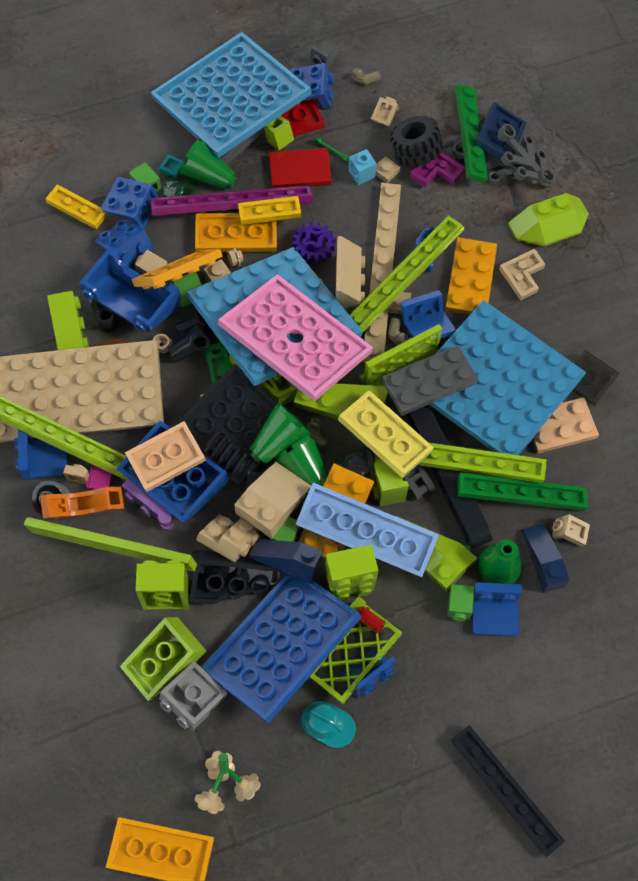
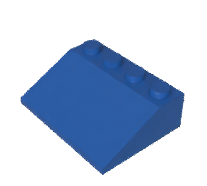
(186, 492)

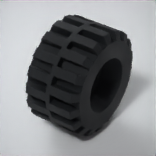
(416, 141)

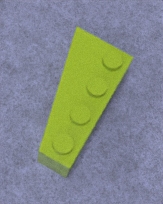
(337, 399)

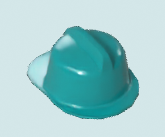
(328, 724)

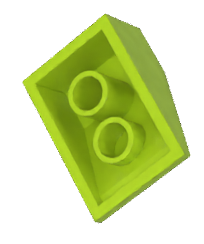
(162, 657)

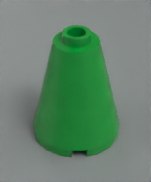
(206, 167)
(277, 434)
(304, 461)
(500, 563)

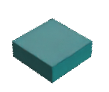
(171, 166)

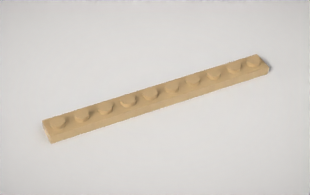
(383, 261)

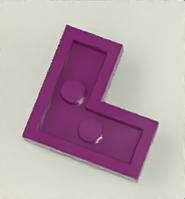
(441, 166)

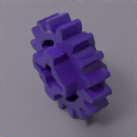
(314, 241)

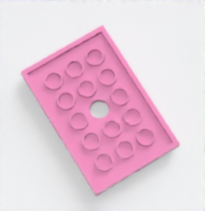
(280, 309)

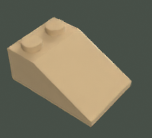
(271, 499)

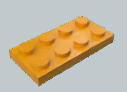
(225, 231)
(175, 269)
(470, 275)
(348, 484)
(159, 852)

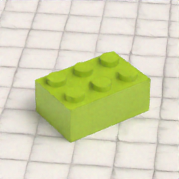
(351, 572)
(162, 585)

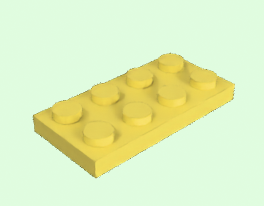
(385, 434)

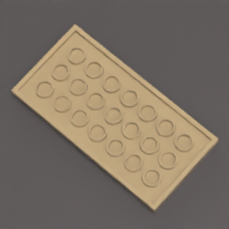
(86, 387)

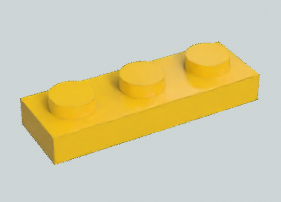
(76, 206)
(269, 210)

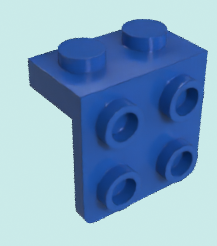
(319, 81)
(127, 239)
(424, 313)
(38, 458)

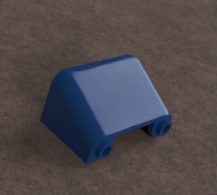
(112, 286)

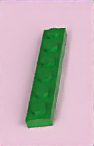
(470, 129)
(522, 492)

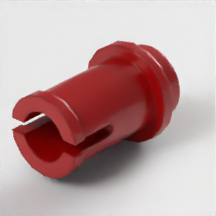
(371, 619)

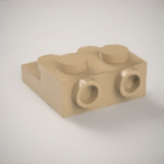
(229, 538)

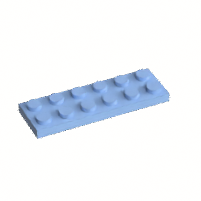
(361, 525)

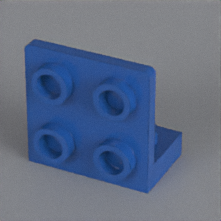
(130, 200)
(496, 609)
(381, 671)

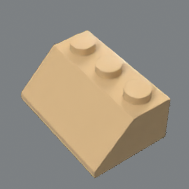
(349, 274)

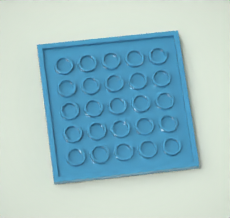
(231, 94)
(225, 293)
(517, 384)

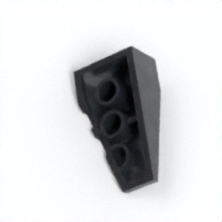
(222, 579)

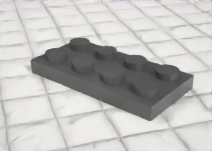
(429, 380)

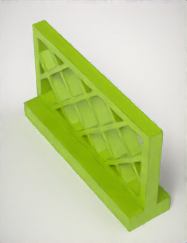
(403, 355)
(356, 605)

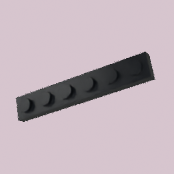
(507, 791)

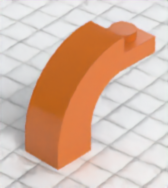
(82, 503)

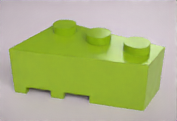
(388, 485)

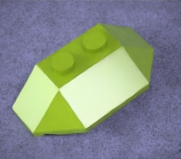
(550, 220)

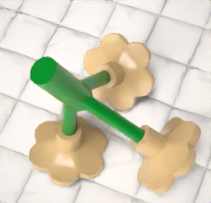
(220, 768)

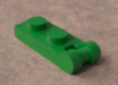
(217, 363)

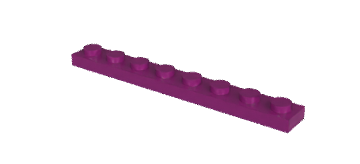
(224, 201)

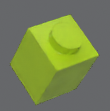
(279, 133)

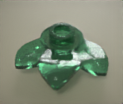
(177, 188)

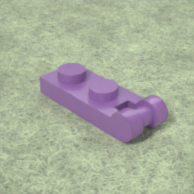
(148, 505)

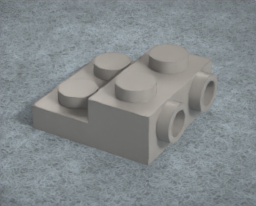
(192, 696)

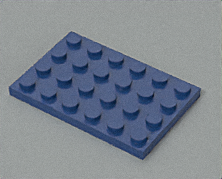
(280, 645)

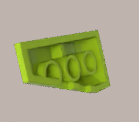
(448, 561)

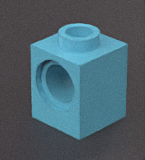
(362, 167)

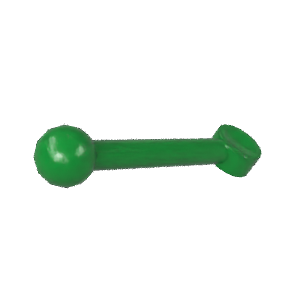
(344, 157)

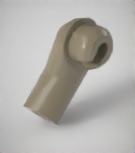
(394, 333)

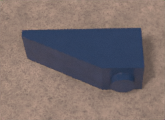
(288, 557)
(546, 558)

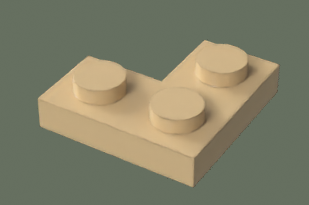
(518, 273)

